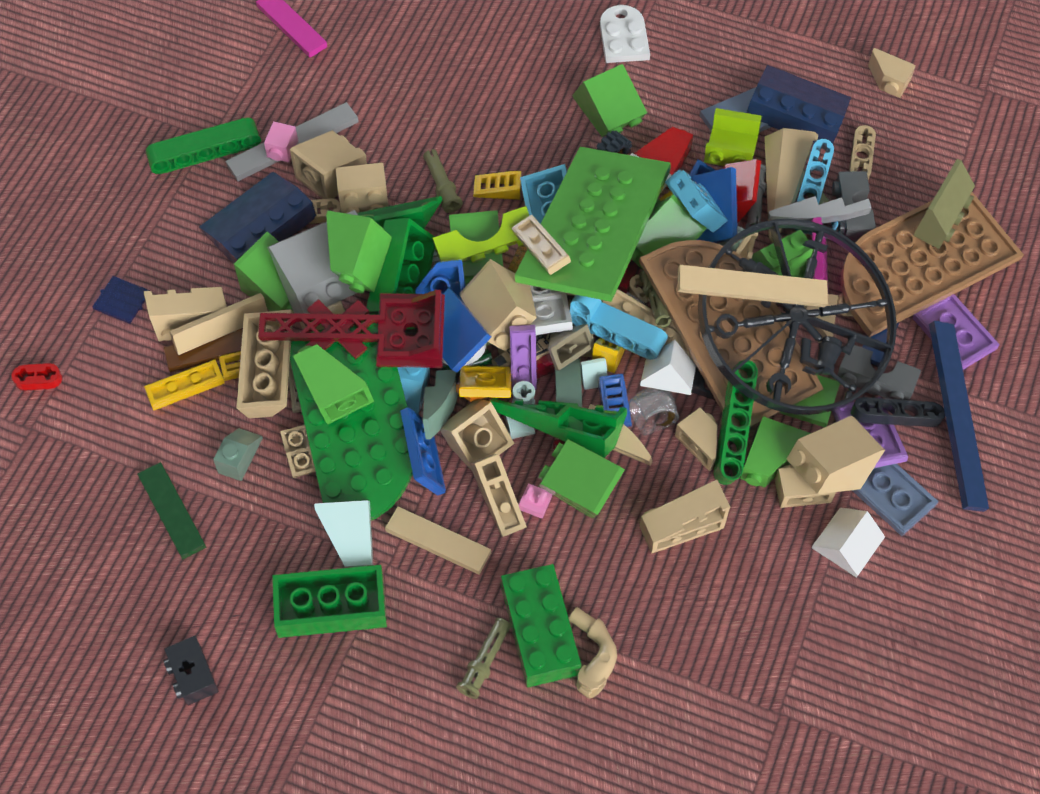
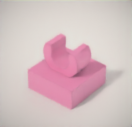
(535, 501)

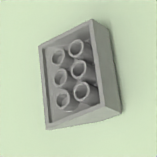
(306, 271)

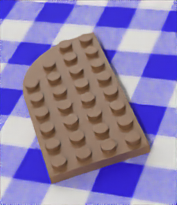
(662, 271)
(920, 272)

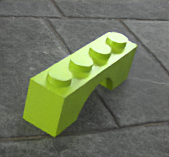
(454, 246)

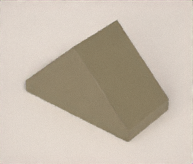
(569, 345)

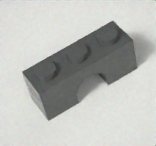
(853, 188)
(893, 385)

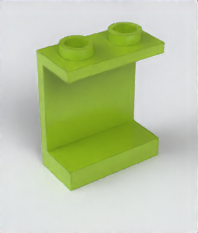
(732, 137)

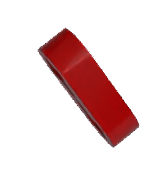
(37, 376)

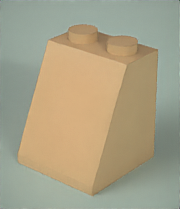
(319, 157)
(499, 302)
(836, 457)

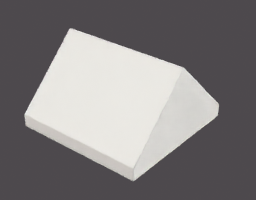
(670, 370)
(849, 539)

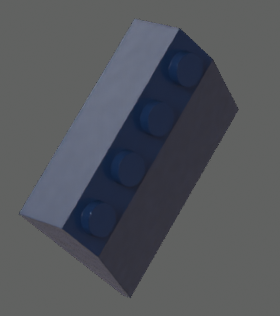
(798, 104)
(266, 207)

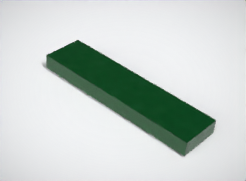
(171, 510)

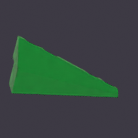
(589, 428)

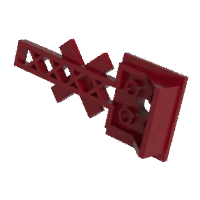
(395, 315)

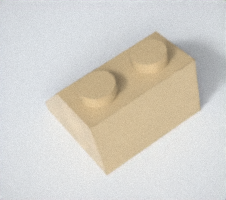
(476, 432)

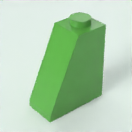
(770, 451)

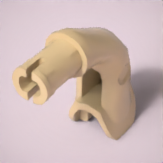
(595, 675)

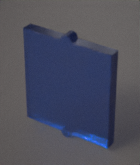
(120, 299)

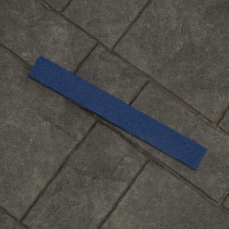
(958, 417)

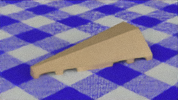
(785, 160)

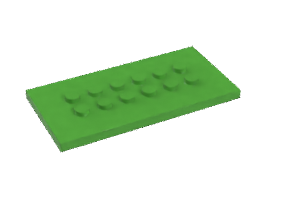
(597, 221)

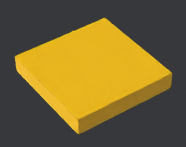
(485, 381)

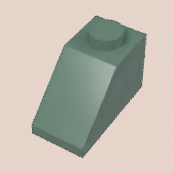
(236, 453)

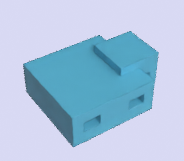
(696, 200)

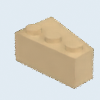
(177, 309)
(685, 518)

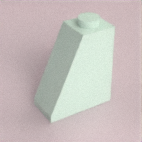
(349, 530)

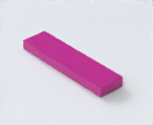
(293, 26)

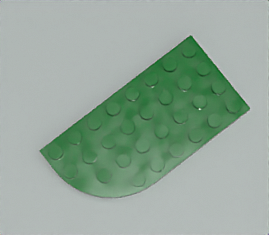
(366, 450)

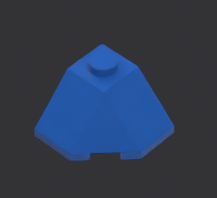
(444, 276)

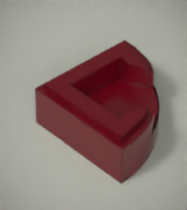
(544, 366)

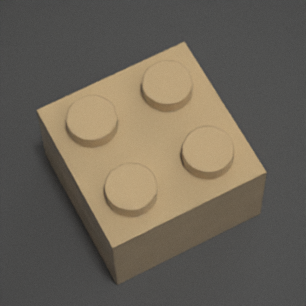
(361, 187)

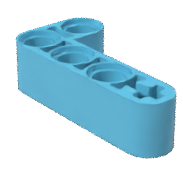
(813, 185)
(618, 327)

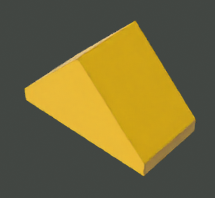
(610, 351)

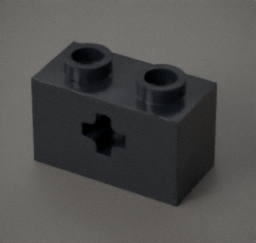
(200, 682)

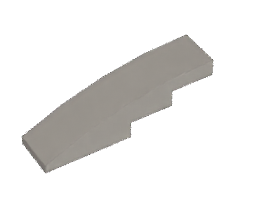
(829, 211)

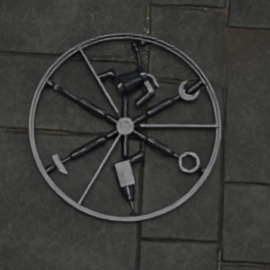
(828, 348)

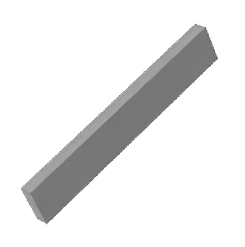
(256, 158)

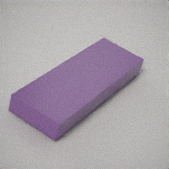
(523, 354)

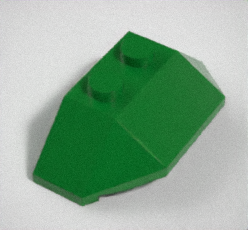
(418, 211)

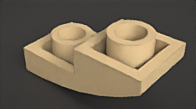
(298, 451)

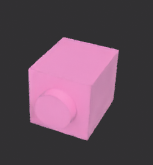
(280, 141)

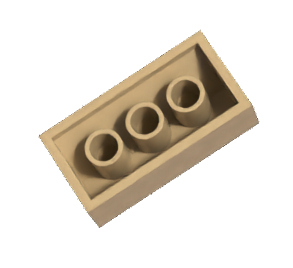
(262, 370)

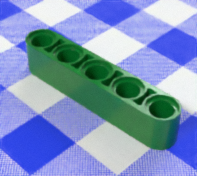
(202, 145)
(735, 434)

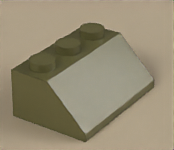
(947, 207)

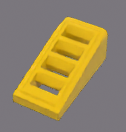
(505, 192)

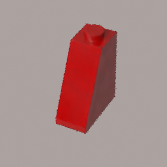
(670, 147)

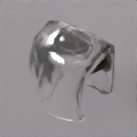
(653, 410)

